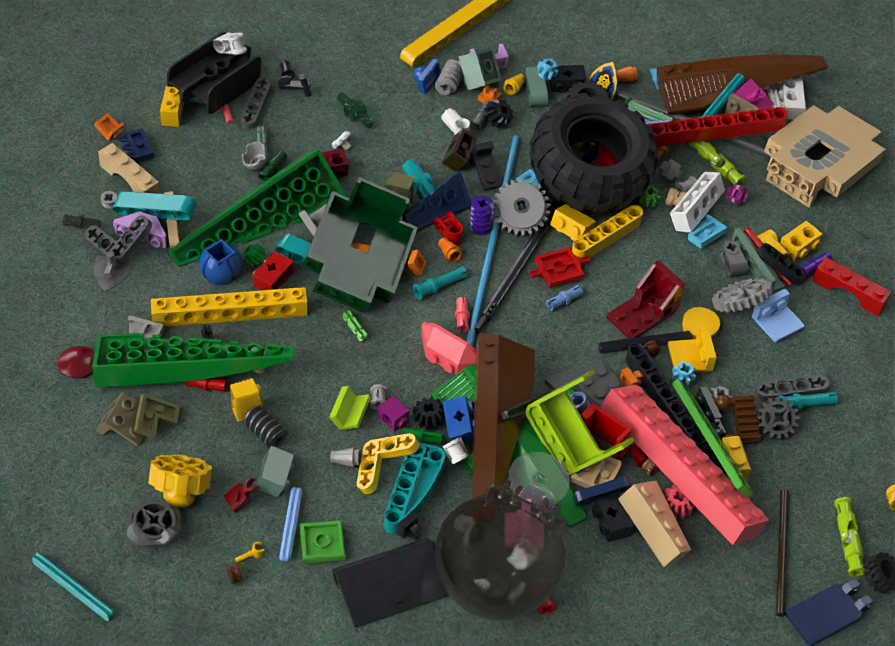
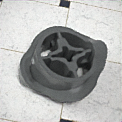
(153, 531)

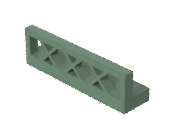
(756, 264)

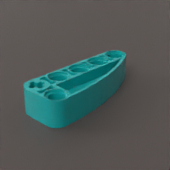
(419, 484)

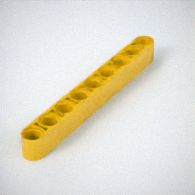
(449, 30)

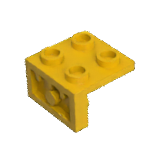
(697, 351)

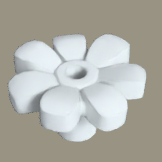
(342, 140)

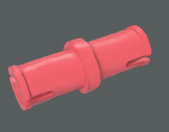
(462, 314)

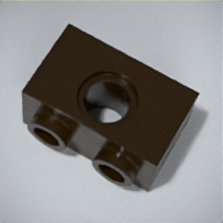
(459, 150)

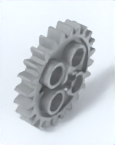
(742, 294)

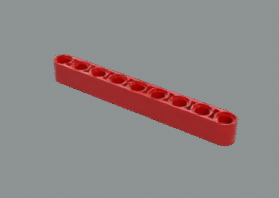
(719, 126)

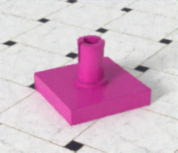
(753, 94)

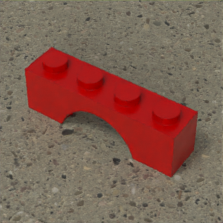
(870, 295)

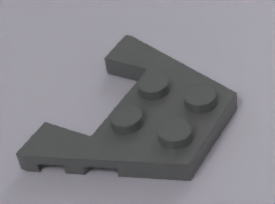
(595, 387)

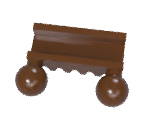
(744, 416)

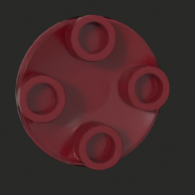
(76, 362)

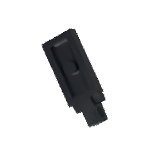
(710, 409)

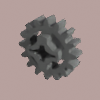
(783, 423)

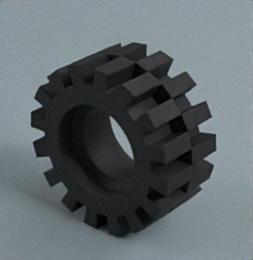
(880, 572)

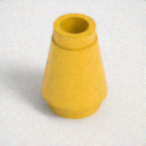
(514, 84)

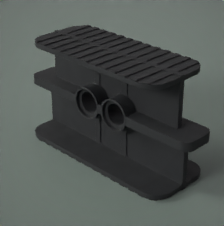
(213, 75)

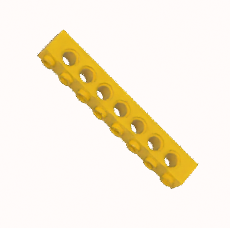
(229, 307)

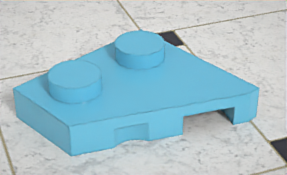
(707, 231)

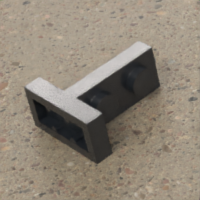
(485, 165)

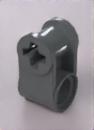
(733, 259)

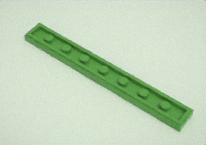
(713, 438)

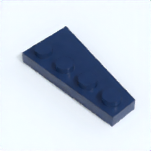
(447, 197)

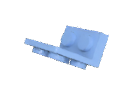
(776, 317)

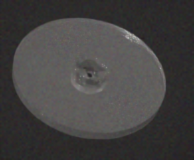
(549, 469)

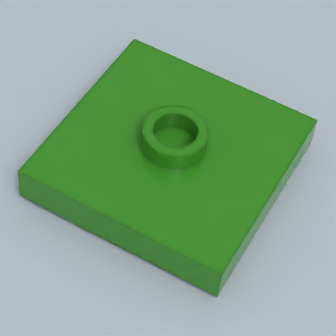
(322, 542)

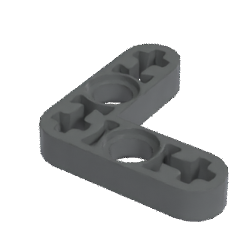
(116, 246)

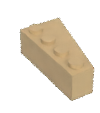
(655, 522)

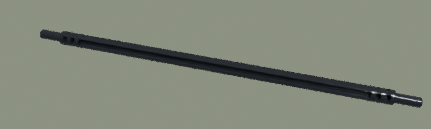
(525, 255)

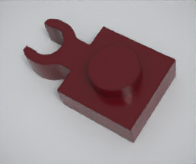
(239, 495)

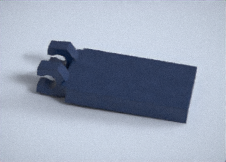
(828, 612)

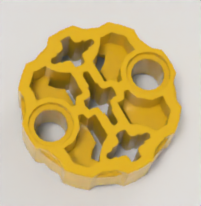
(180, 474)

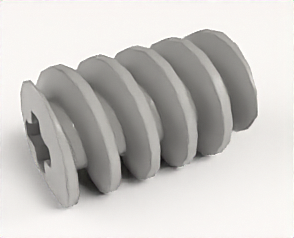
(449, 77)

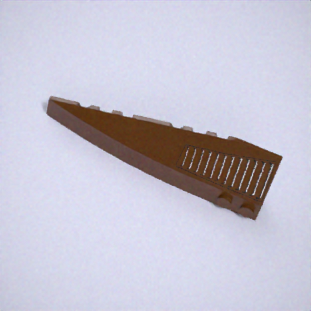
(699, 83)

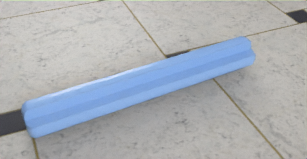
(290, 524)

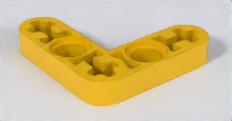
(379, 451)

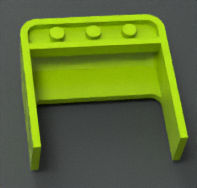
(564, 430)

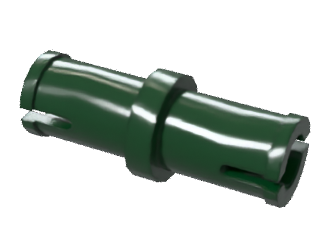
(272, 165)

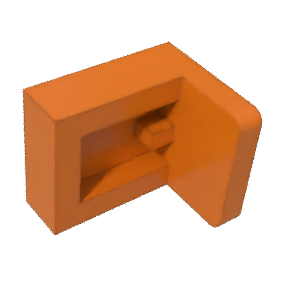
(109, 127)

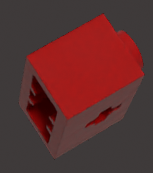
(273, 272)

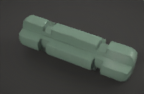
(262, 136)

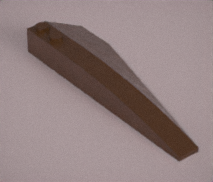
(501, 381)

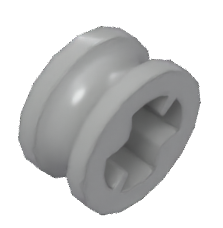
(108, 195)

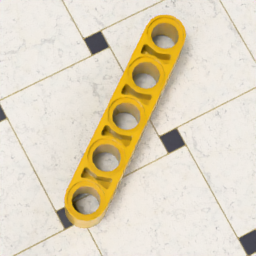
(608, 232)

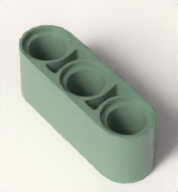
(536, 87)

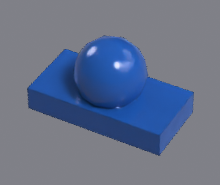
(427, 75)

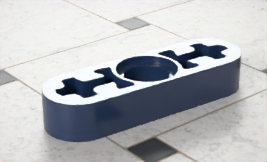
(589, 494)

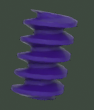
(481, 215)

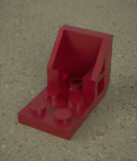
(654, 301)

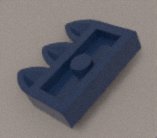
(137, 145)

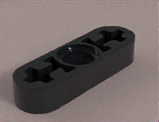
(786, 268)

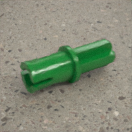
(424, 436)

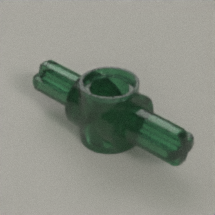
(355, 110)

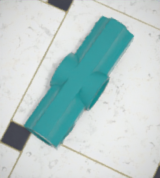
(422, 181)

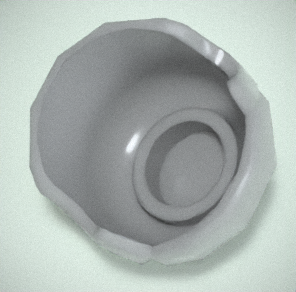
(255, 156)

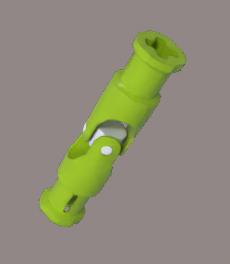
(727, 171)
(849, 536)

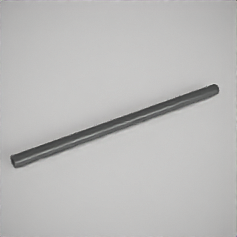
(734, 140)

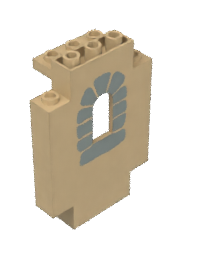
(851, 157)

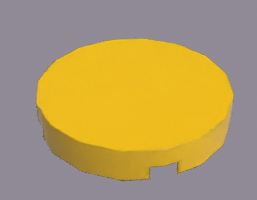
(700, 317)

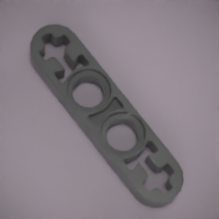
(255, 103)
(791, 386)

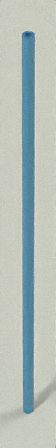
(491, 247)

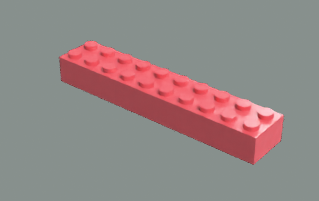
(686, 465)

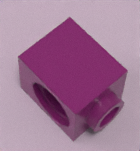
(393, 414)

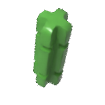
(355, 325)

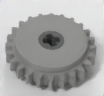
(530, 216)

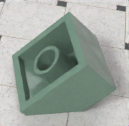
(480, 68)

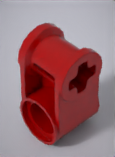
(449, 228)

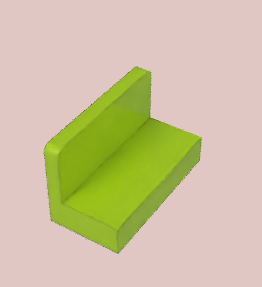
(349, 409)

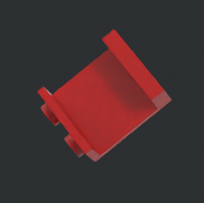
(607, 428)

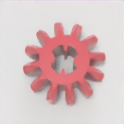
(678, 502)

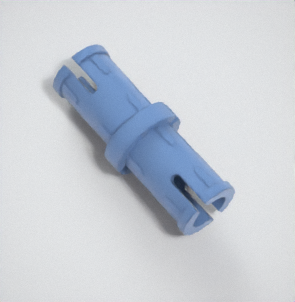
(564, 297)

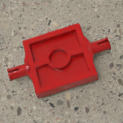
(559, 267)

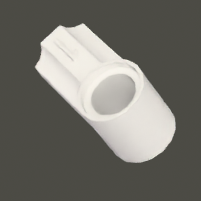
(454, 121)

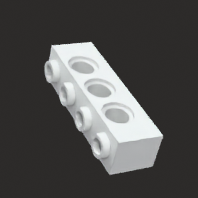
(792, 97)
(697, 201)

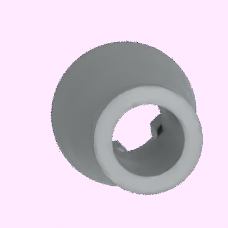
(347, 457)

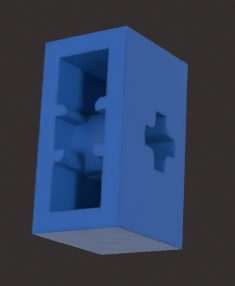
(459, 418)

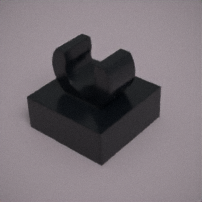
(409, 526)

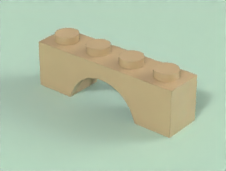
(116, 161)

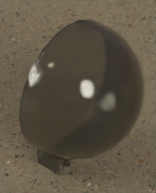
(501, 554)

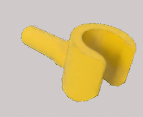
(253, 553)

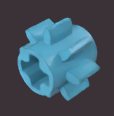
(547, 69)
(684, 373)

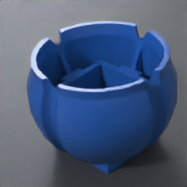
(226, 269)

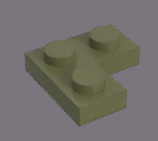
(153, 410)

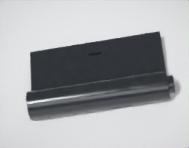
(390, 582)

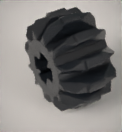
(499, 113)
(429, 413)

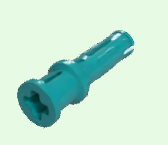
(433, 285)
(810, 400)

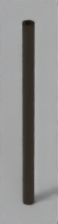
(782, 553)

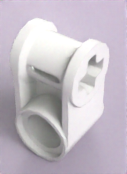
(230, 43)
(456, 450)

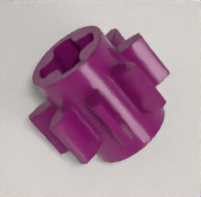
(737, 194)

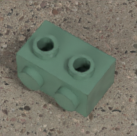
(274, 471)

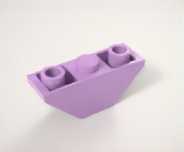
(155, 237)

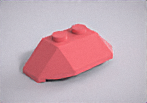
(446, 348)

